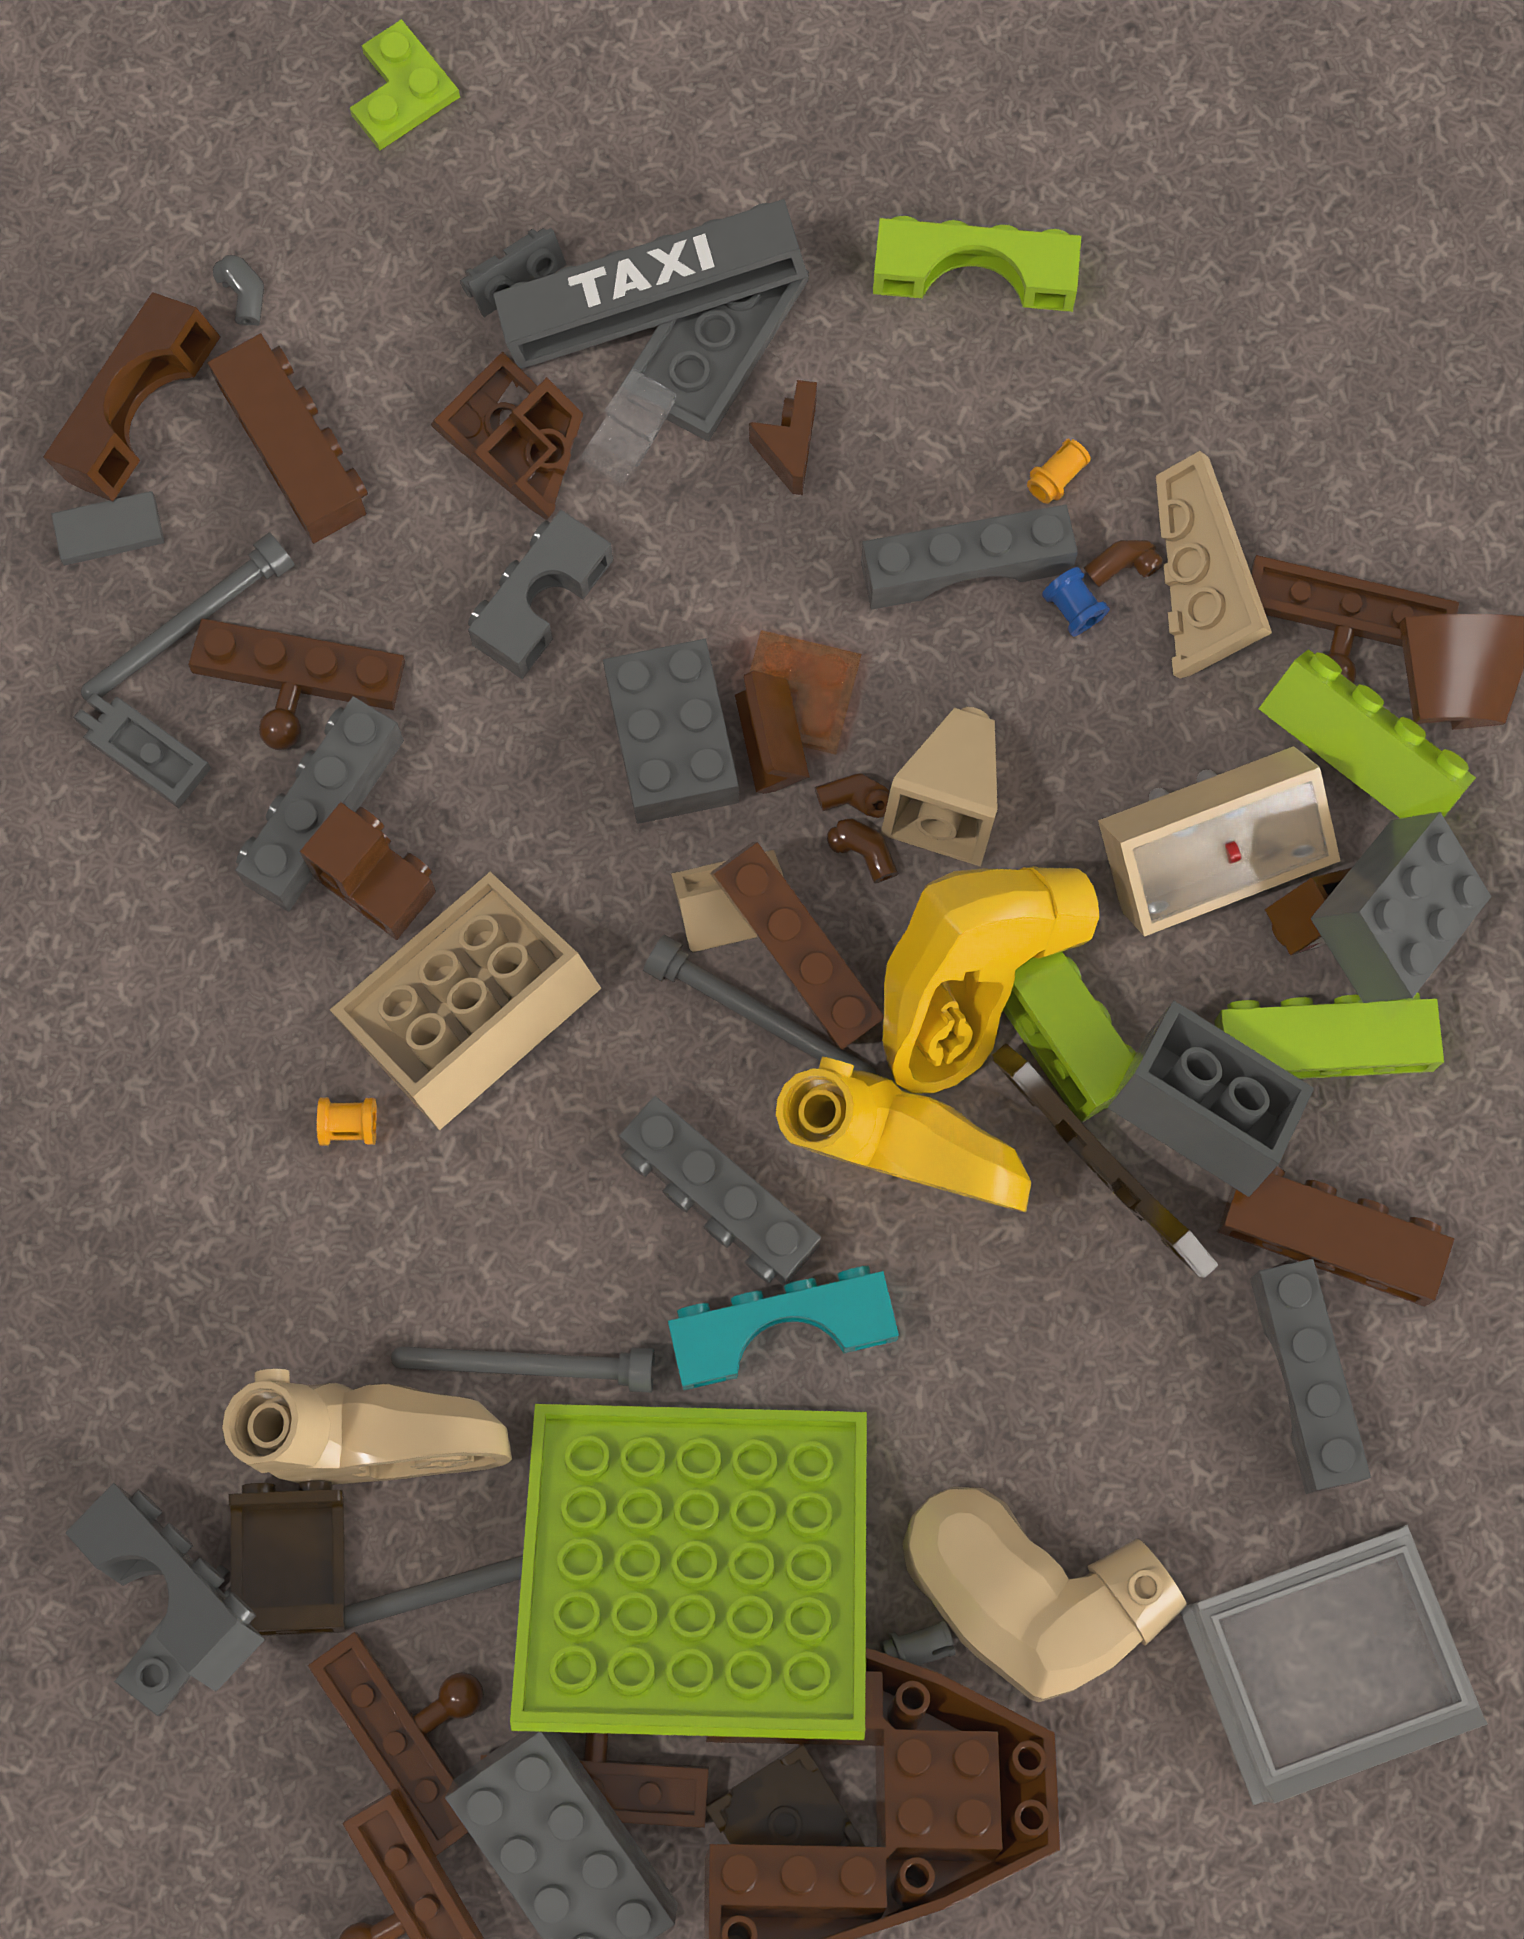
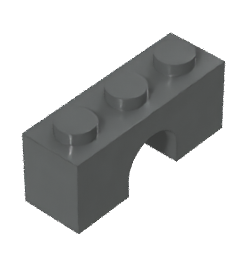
(560, 556)

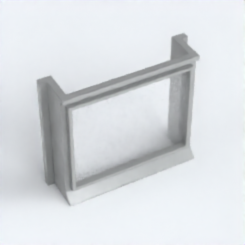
(1332, 1667)

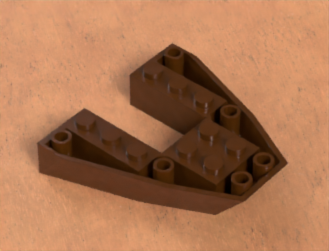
(957, 1806)

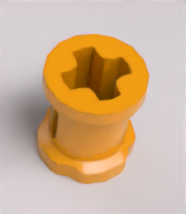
(346, 1121)

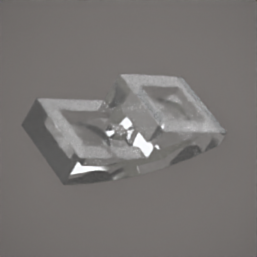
(629, 428)

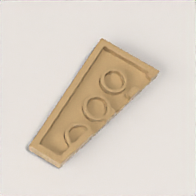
(1205, 570)

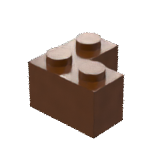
(358, 866)

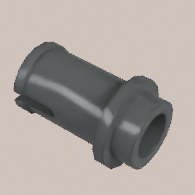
(921, 1645)

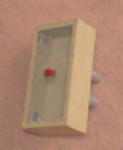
(1219, 840)

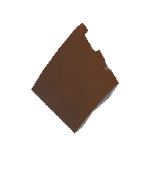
(529, 448)
(1463, 667)

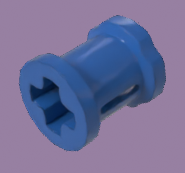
(1075, 601)

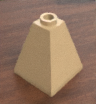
(948, 789)

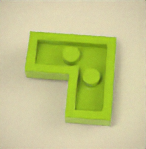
(413, 88)

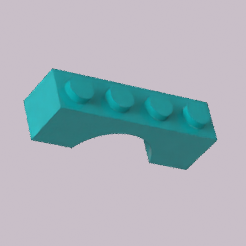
(851, 1311)

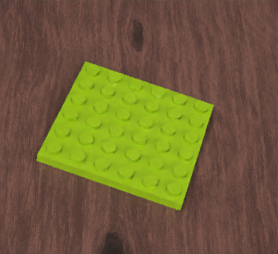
(693, 1573)

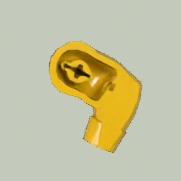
(961, 963)
(898, 1133)

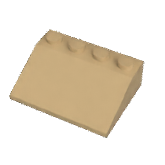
(466, 1000)

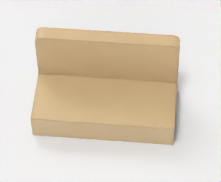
(707, 912)

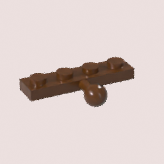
(1340, 605)
(295, 668)
(396, 1738)
(647, 1790)
(407, 1875)

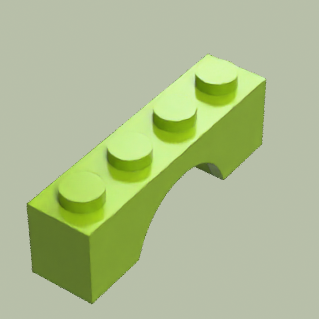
(1037, 264)

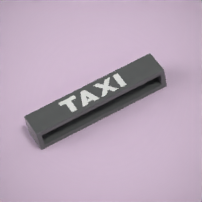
(650, 284)

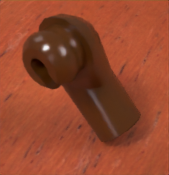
(1124, 555)
(857, 791)
(870, 843)

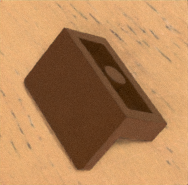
(771, 732)

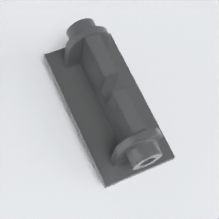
(524, 261)

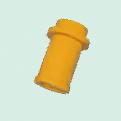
(1050, 479)

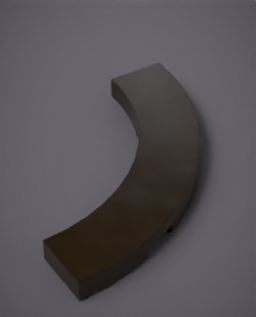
(1101, 1161)

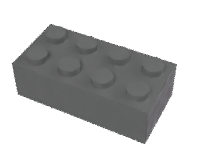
(560, 1843)

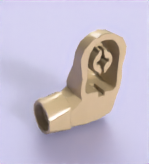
(360, 1432)
(1017, 1602)

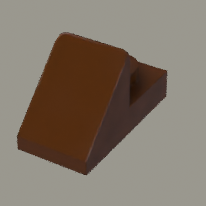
(788, 445)

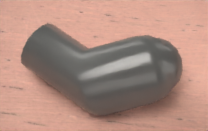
(249, 287)

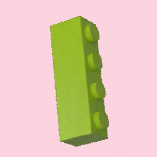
(1365, 739)
(1068, 1033)
(1340, 1036)

